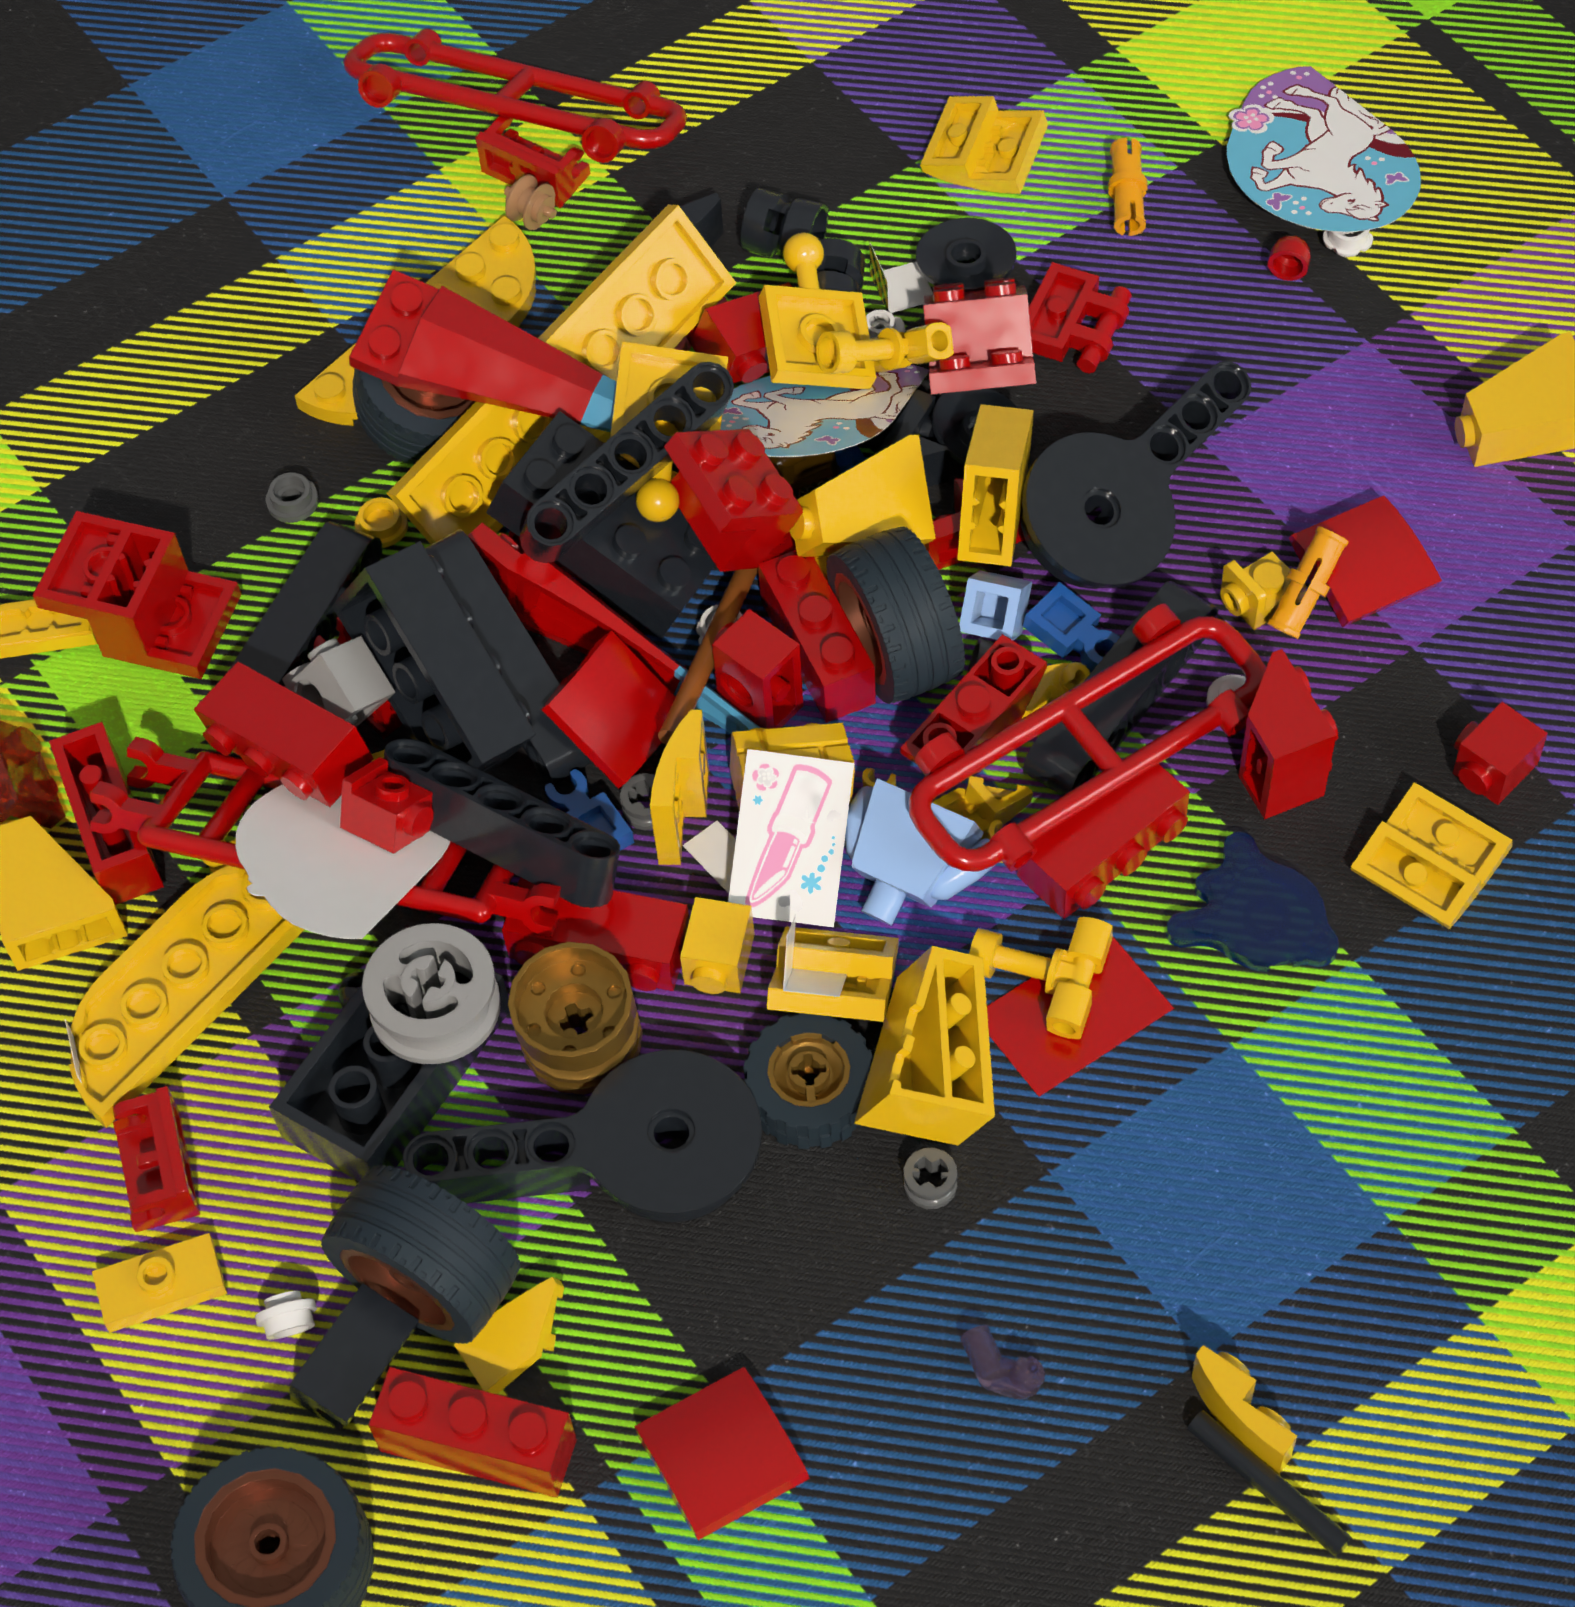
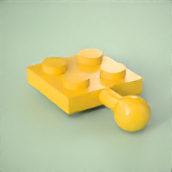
(798, 316)
(641, 378)

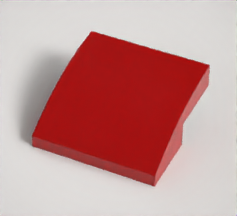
(1377, 566)
(612, 709)
(721, 1453)

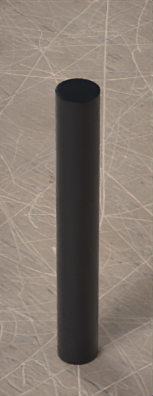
(1269, 1483)

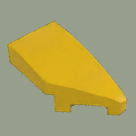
(986, 803)
(513, 1337)

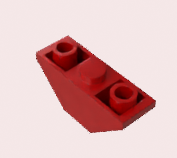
(985, 699)

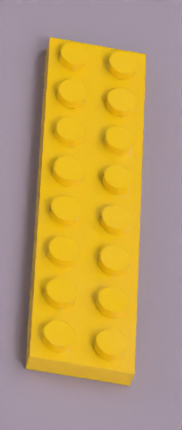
(643, 297)

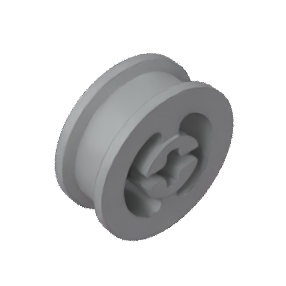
(407, 972)

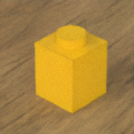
(717, 946)

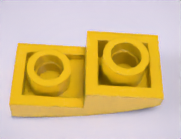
(1228, 1392)

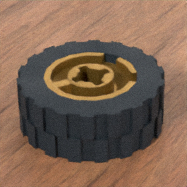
(799, 1047)

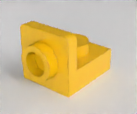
(1255, 589)

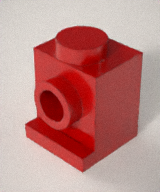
(385, 807)

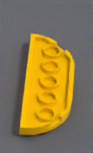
(491, 272)
(172, 987)

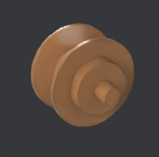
(530, 202)

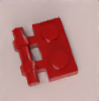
(1060, 309)

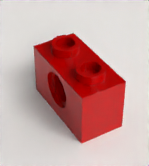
(758, 670)

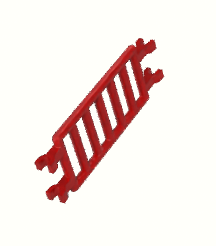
(187, 776)

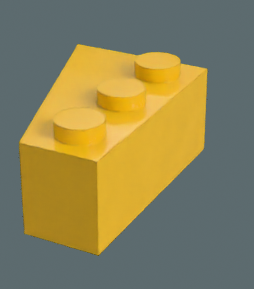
(933, 1053)

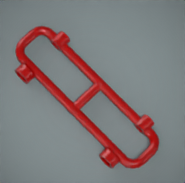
(601, 137)
(1161, 636)

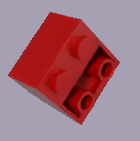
(1286, 741)

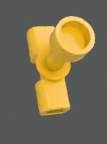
(890, 350)
(1066, 973)

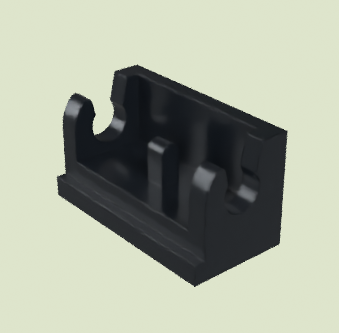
(352, 1357)

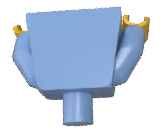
(896, 856)

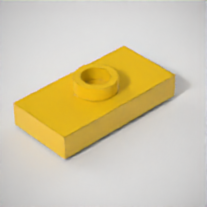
(34, 630)
(159, 1282)

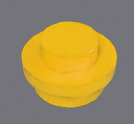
(383, 520)

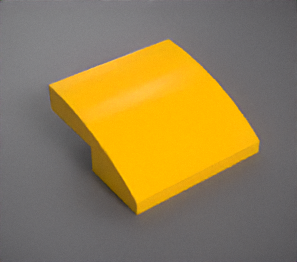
(984, 145)
(679, 787)
(1432, 856)
(863, 957)

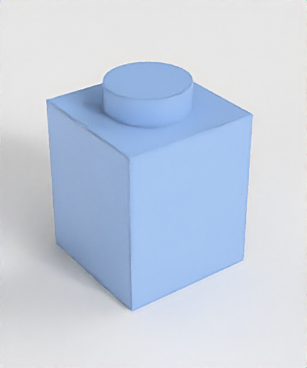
(994, 605)

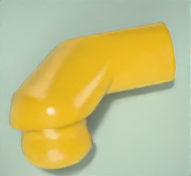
(1055, 682)

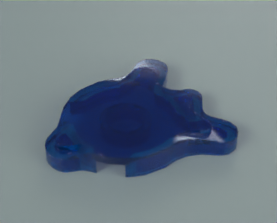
(1256, 912)

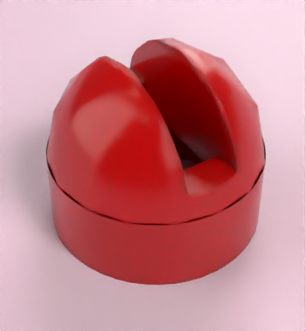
(1289, 258)

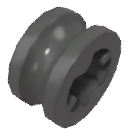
(632, 809)
(933, 1161)

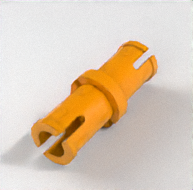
(1127, 186)
(1325, 548)

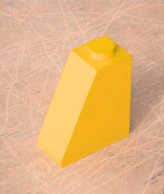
(1523, 407)
(994, 484)
(866, 500)
(49, 899)

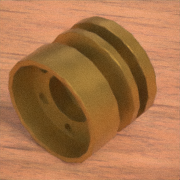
(568, 989)

